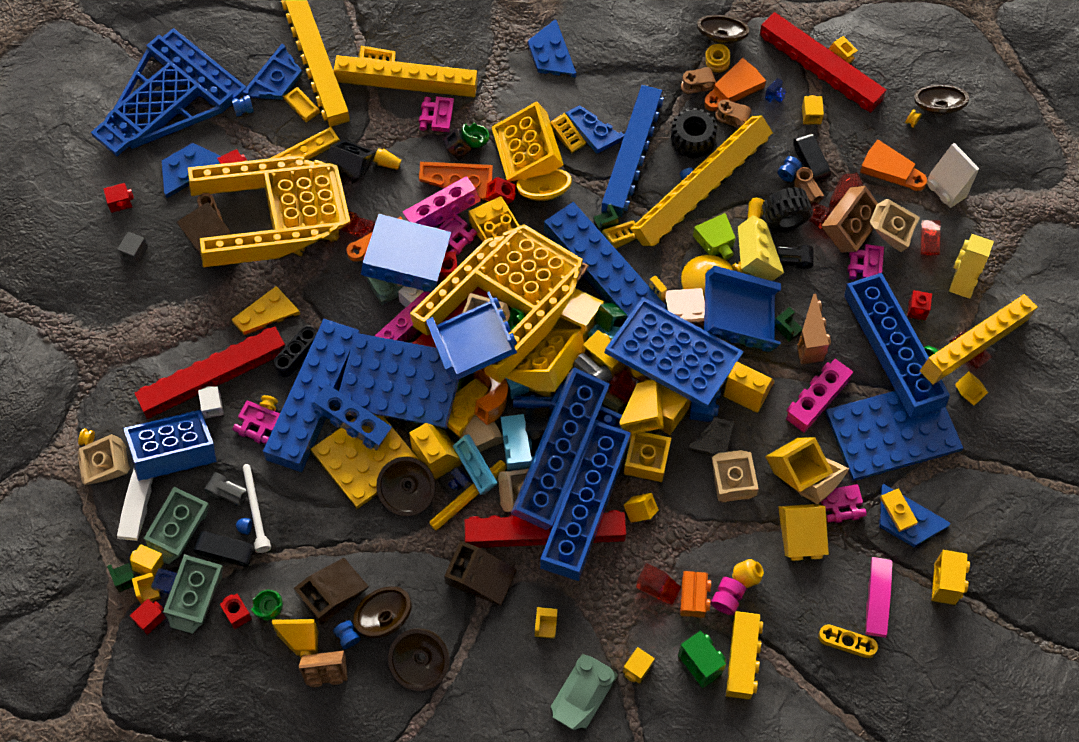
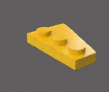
(268, 309)
(464, 405)

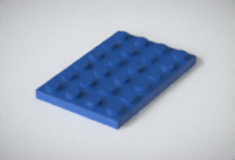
(674, 352)
(399, 380)
(881, 436)

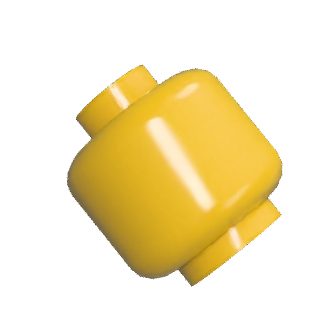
(748, 573)

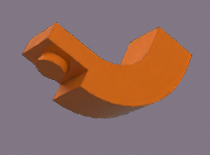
(492, 404)

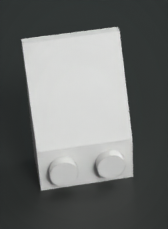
(953, 176)

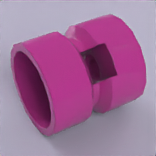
(728, 596)

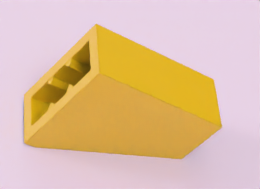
(644, 409)

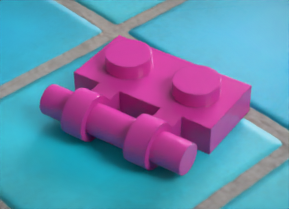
(442, 114)
(457, 228)
(872, 261)
(258, 416)
(842, 498)

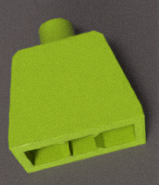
(716, 236)

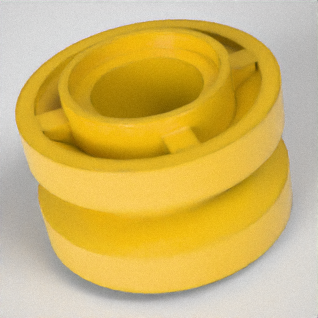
(714, 51)

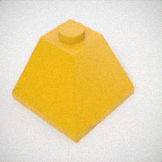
(298, 635)

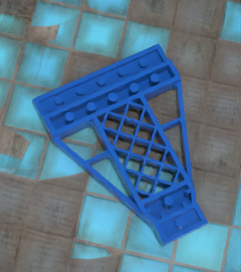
(193, 68)

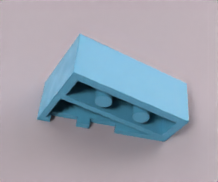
(516, 442)

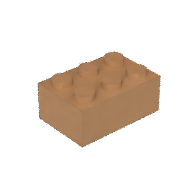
(850, 219)

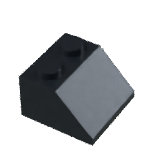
(350, 158)

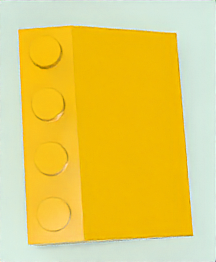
(527, 144)
(549, 361)

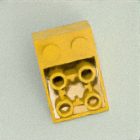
(492, 219)

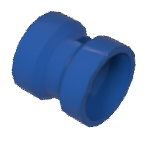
(242, 105)
(789, 169)
(346, 634)

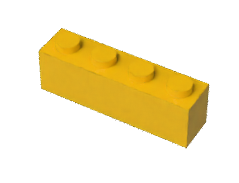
(743, 655)

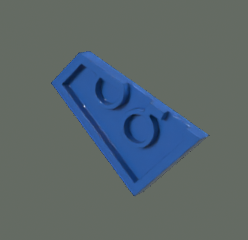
(592, 130)

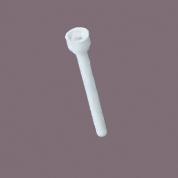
(261, 543)

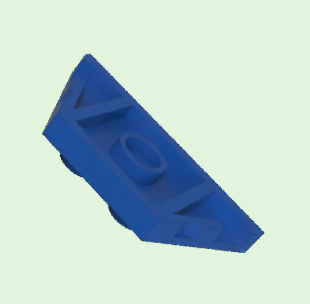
(550, 51)
(275, 77)
(176, 166)
(927, 526)

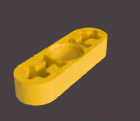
(851, 649)

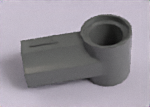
(588, 366)
(221, 487)

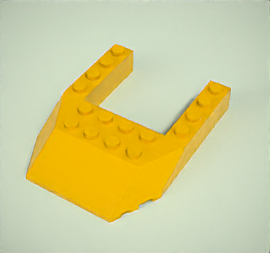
(302, 200)
(518, 270)

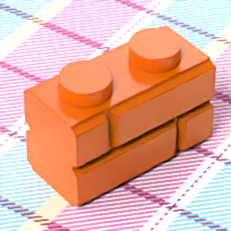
(694, 594)

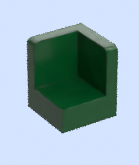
(606, 219)
(608, 314)
(786, 325)
(122, 576)

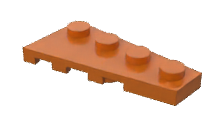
(448, 173)

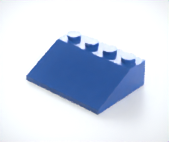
(170, 445)

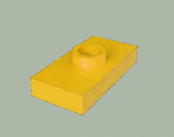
(898, 510)

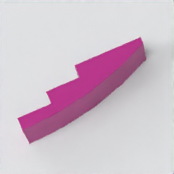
(878, 597)

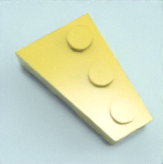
(758, 250)
(970, 265)

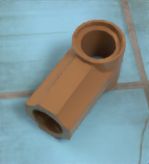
(809, 185)

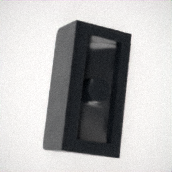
(537, 421)

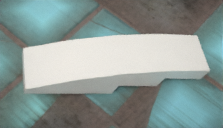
(134, 508)

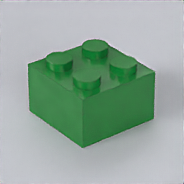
(702, 658)

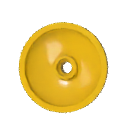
(545, 186)
(694, 272)

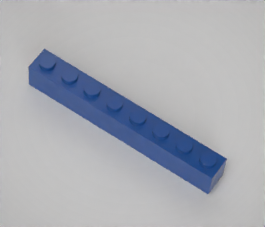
(632, 150)

